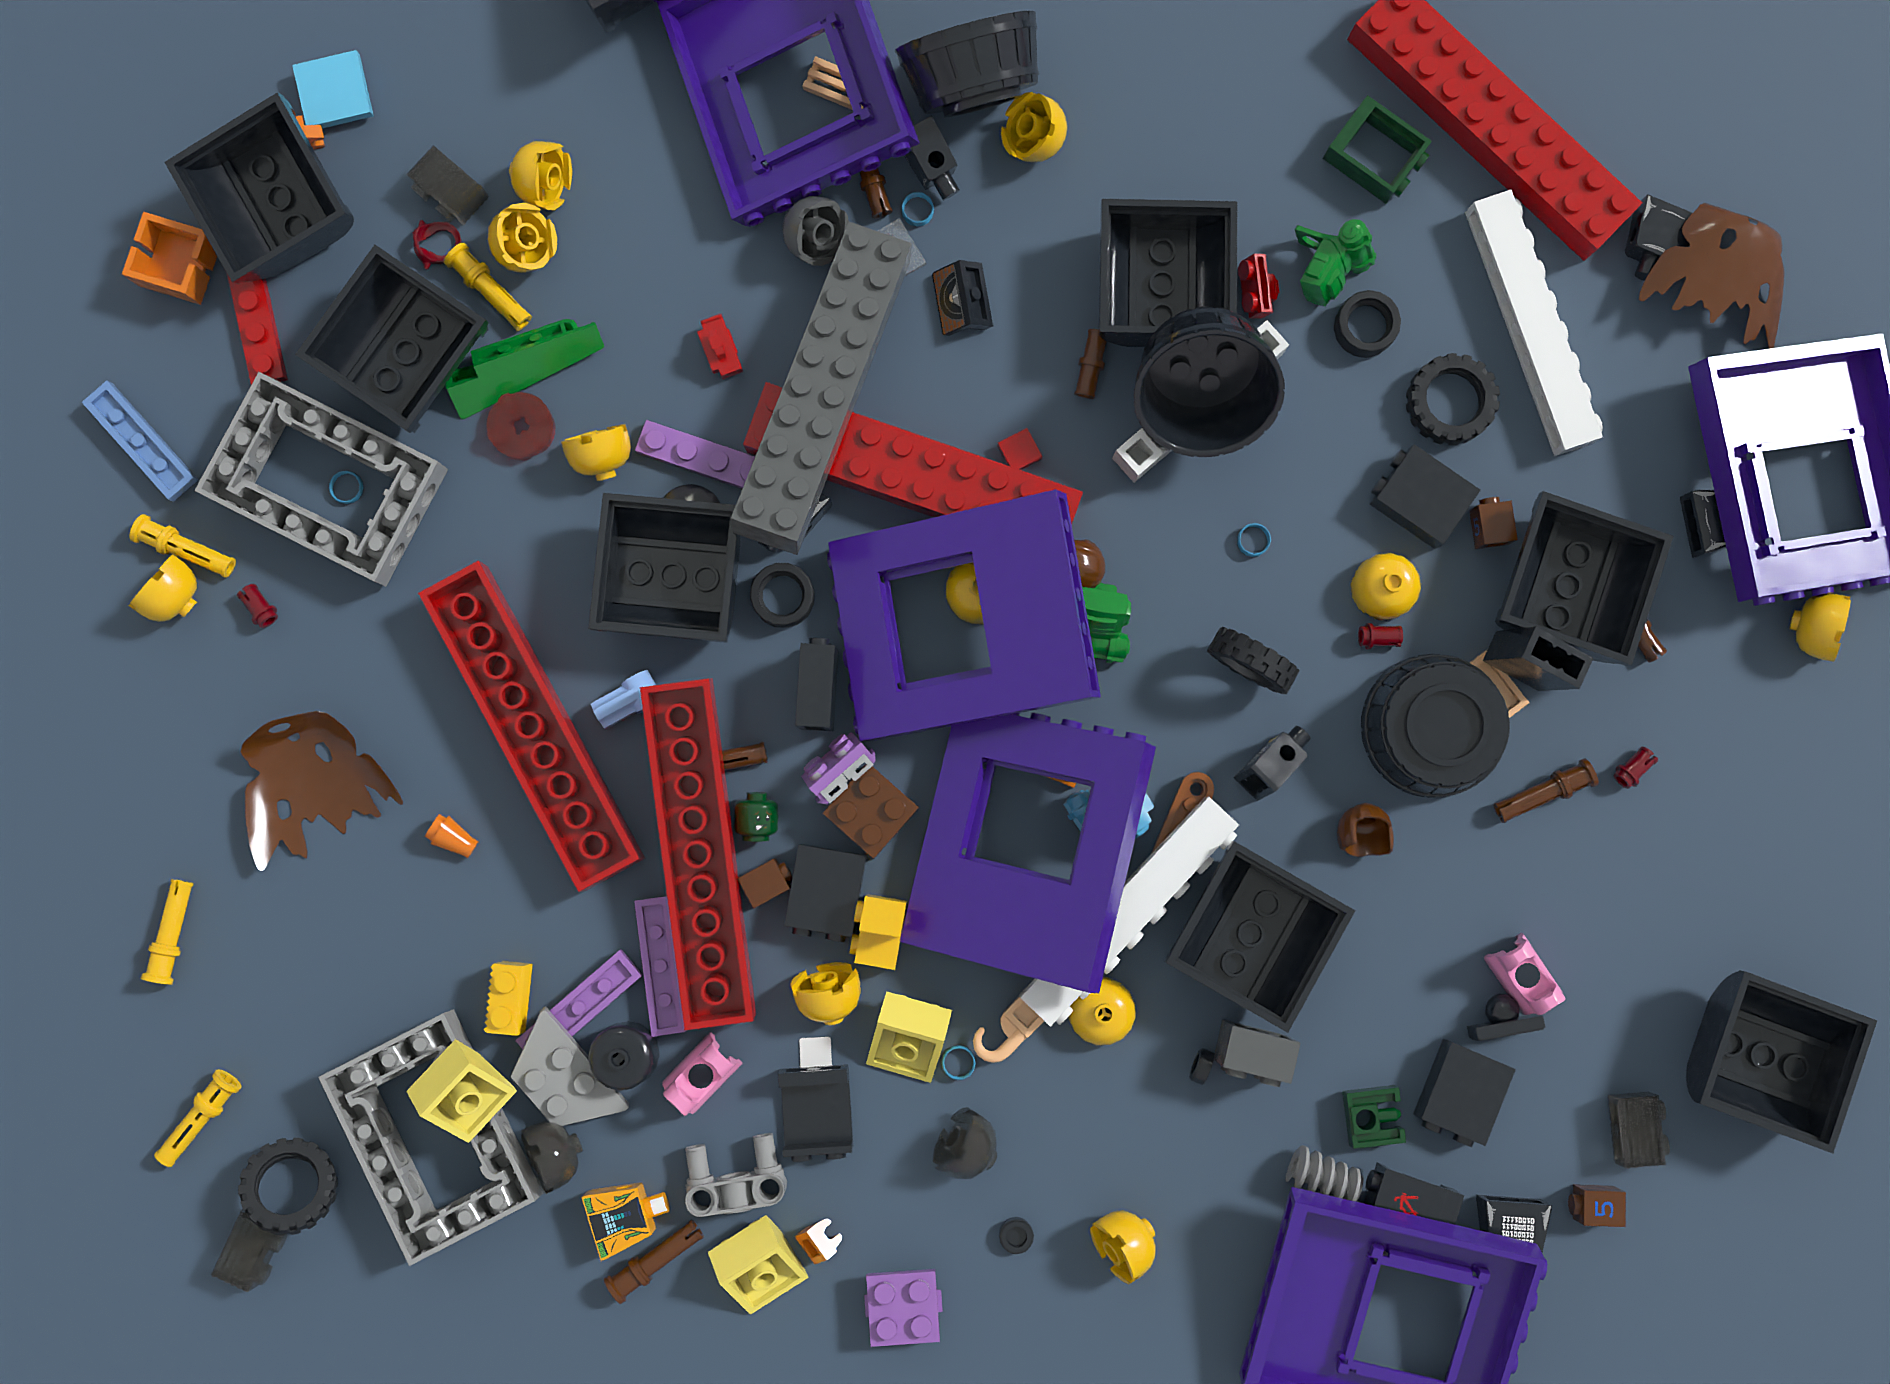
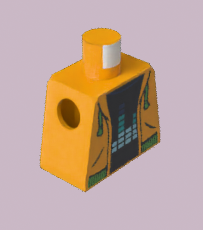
(622, 1216)

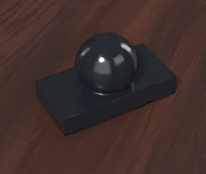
(1504, 1020)

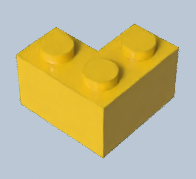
(880, 931)

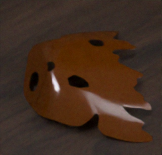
(1724, 274)
(310, 784)

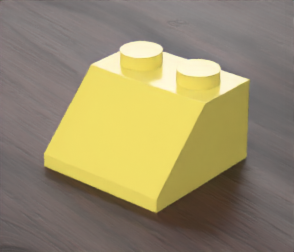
(909, 1037)
(460, 1091)
(757, 1265)

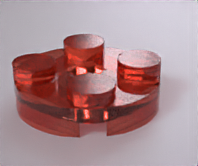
(512, 408)

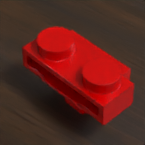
(1257, 286)
(719, 347)

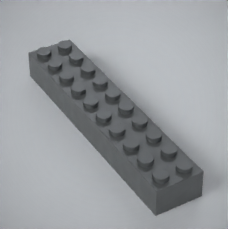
(821, 389)

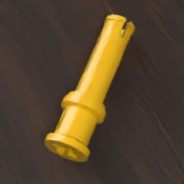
(478, 276)
(168, 541)
(165, 948)
(208, 1105)

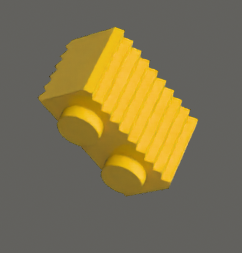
(508, 998)

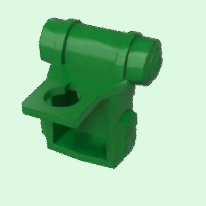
(1334, 259)
(1106, 616)

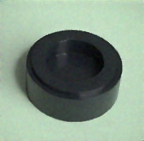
(1201, 1066)
(1016, 1235)

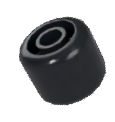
(623, 1042)

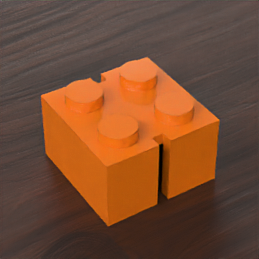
(177, 260)

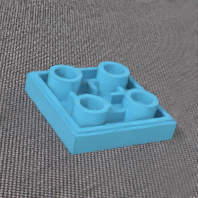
(333, 90)

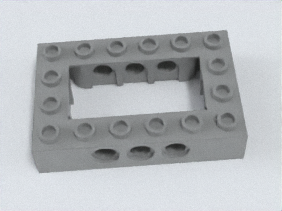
(251, 440)
(387, 1162)

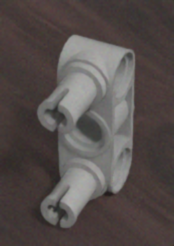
(736, 1190)

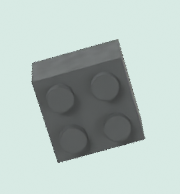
(1257, 1052)

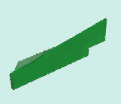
(520, 362)

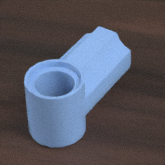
(622, 701)

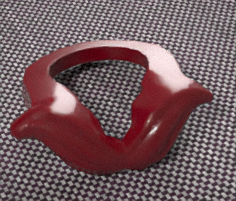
(425, 230)

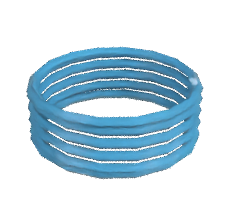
(921, 195)
(334, 478)
(1266, 533)
(955, 1077)

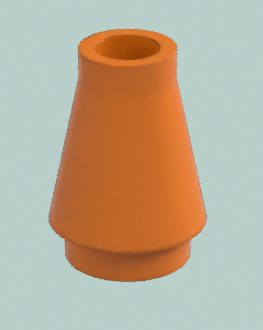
(451, 836)

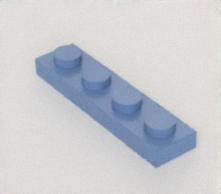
(140, 441)

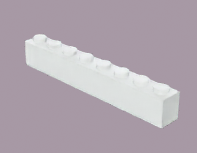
(1534, 323)
(1144, 896)

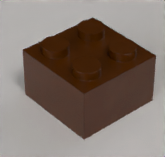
(871, 811)

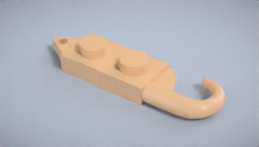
(1017, 1023)

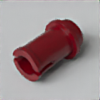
(257, 605)
(1380, 636)
(1630, 773)

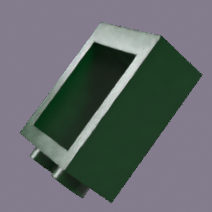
(1395, 129)

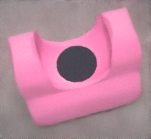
(1525, 978)
(698, 1076)

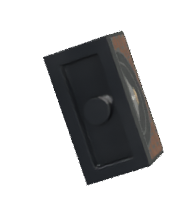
(962, 297)

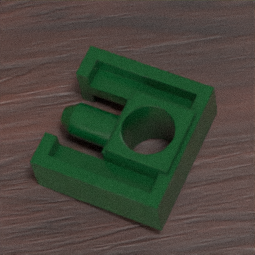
(1371, 1134)

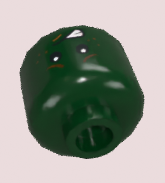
(756, 817)

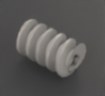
(1324, 1174)

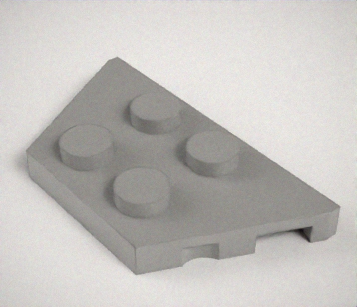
(559, 1077)

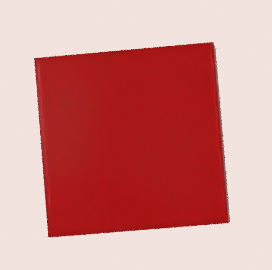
(1020, 450)

